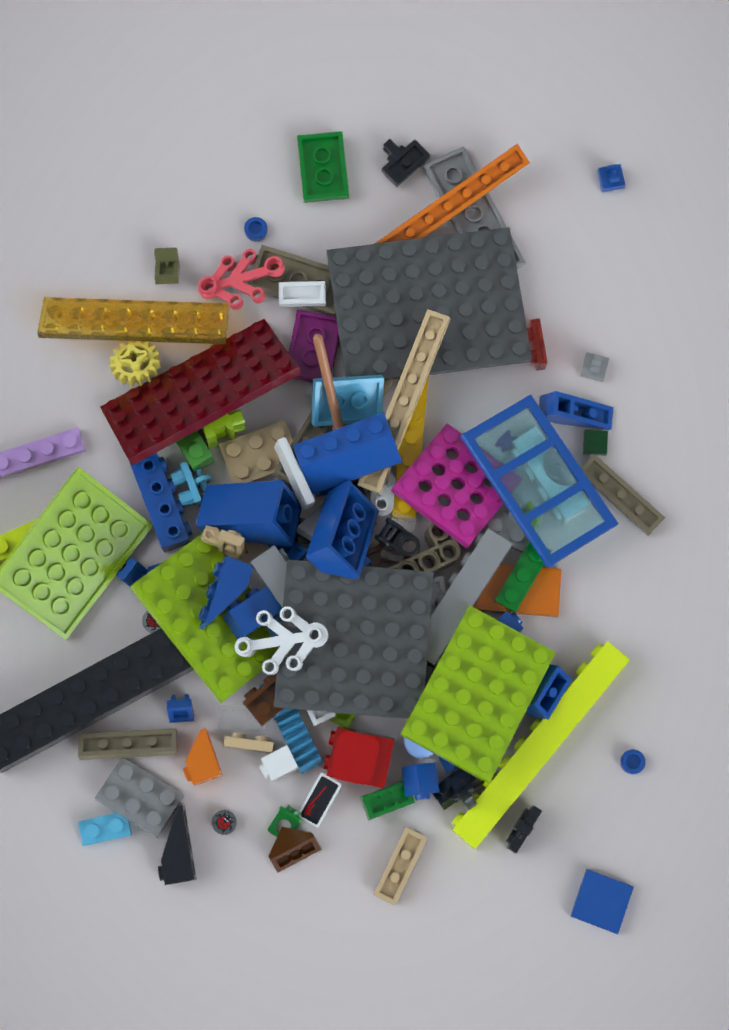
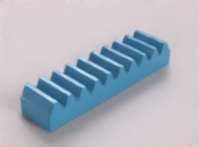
(298, 739)

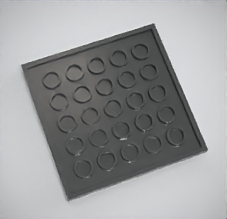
(373, 643)

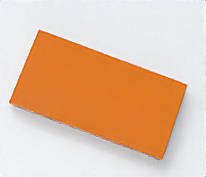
(540, 600)

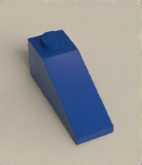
(575, 411)

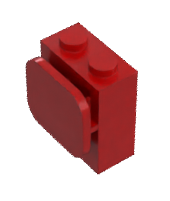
(359, 756)

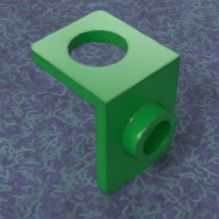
(289, 814)

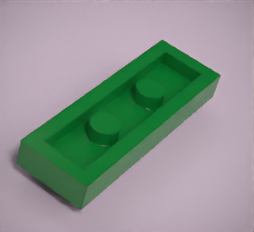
(520, 579)

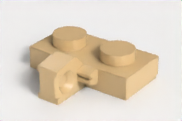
(228, 542)

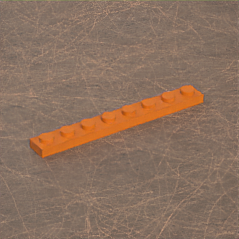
(460, 196)

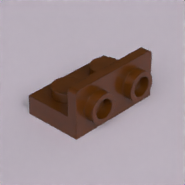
(261, 701)

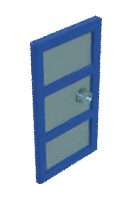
(539, 481)

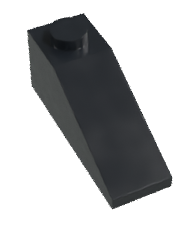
(177, 855)

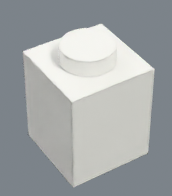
(278, 764)

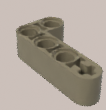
(433, 554)

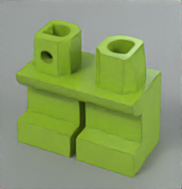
(222, 427)

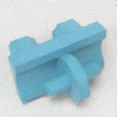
(184, 476)

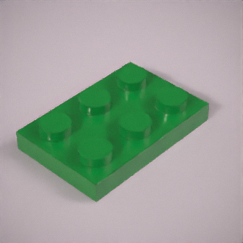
(323, 167)

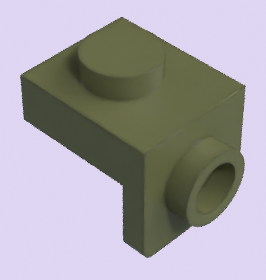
(166, 266)

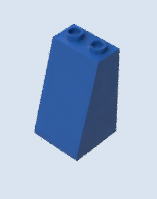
(257, 510)

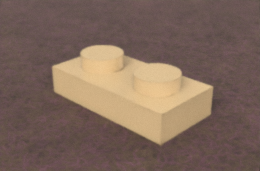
(239, 741)

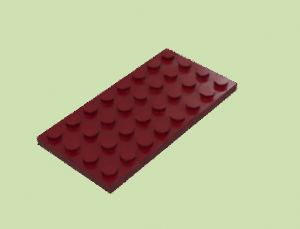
(199, 391)

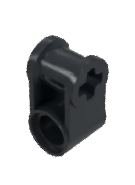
(397, 538)

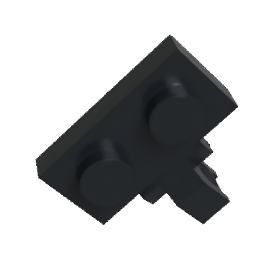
(403, 160)
(457, 788)
(524, 827)

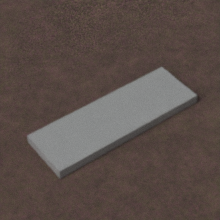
(481, 215)

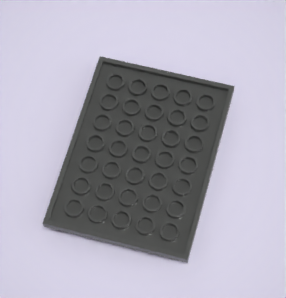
(390, 285)

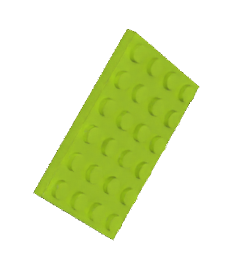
(71, 553)
(175, 597)
(478, 694)

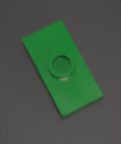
(385, 800)

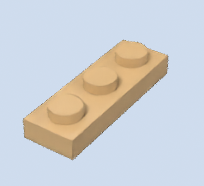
(400, 866)

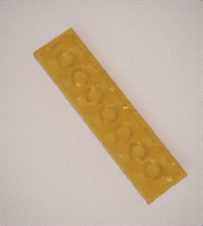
(133, 320)

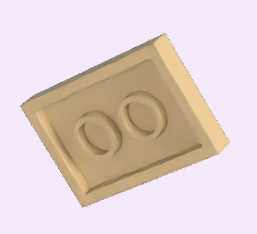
(253, 454)

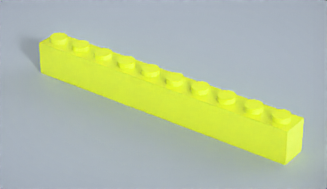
(540, 745)

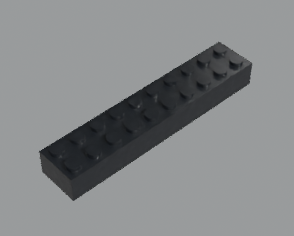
(89, 697)

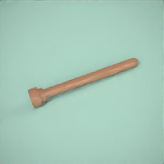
(328, 382)

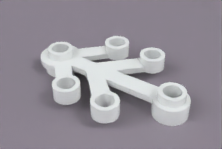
(285, 640)

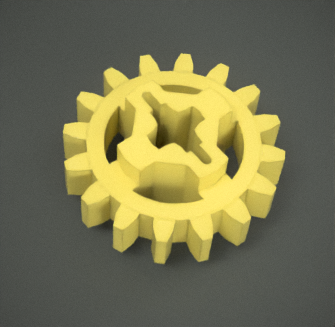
(135, 362)

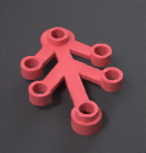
(238, 278)

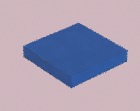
(601, 901)

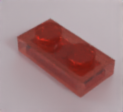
(538, 348)

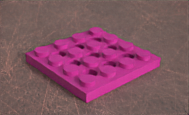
(454, 470)

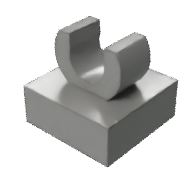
(594, 367)

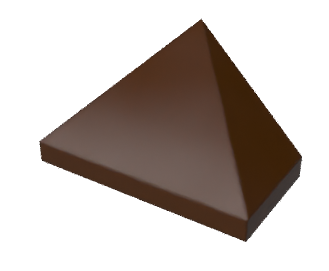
(292, 847)

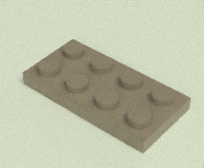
(296, 270)

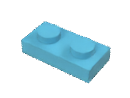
(104, 829)

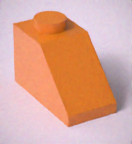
(202, 760)

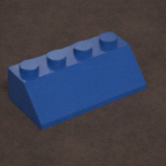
(347, 453)
(343, 532)

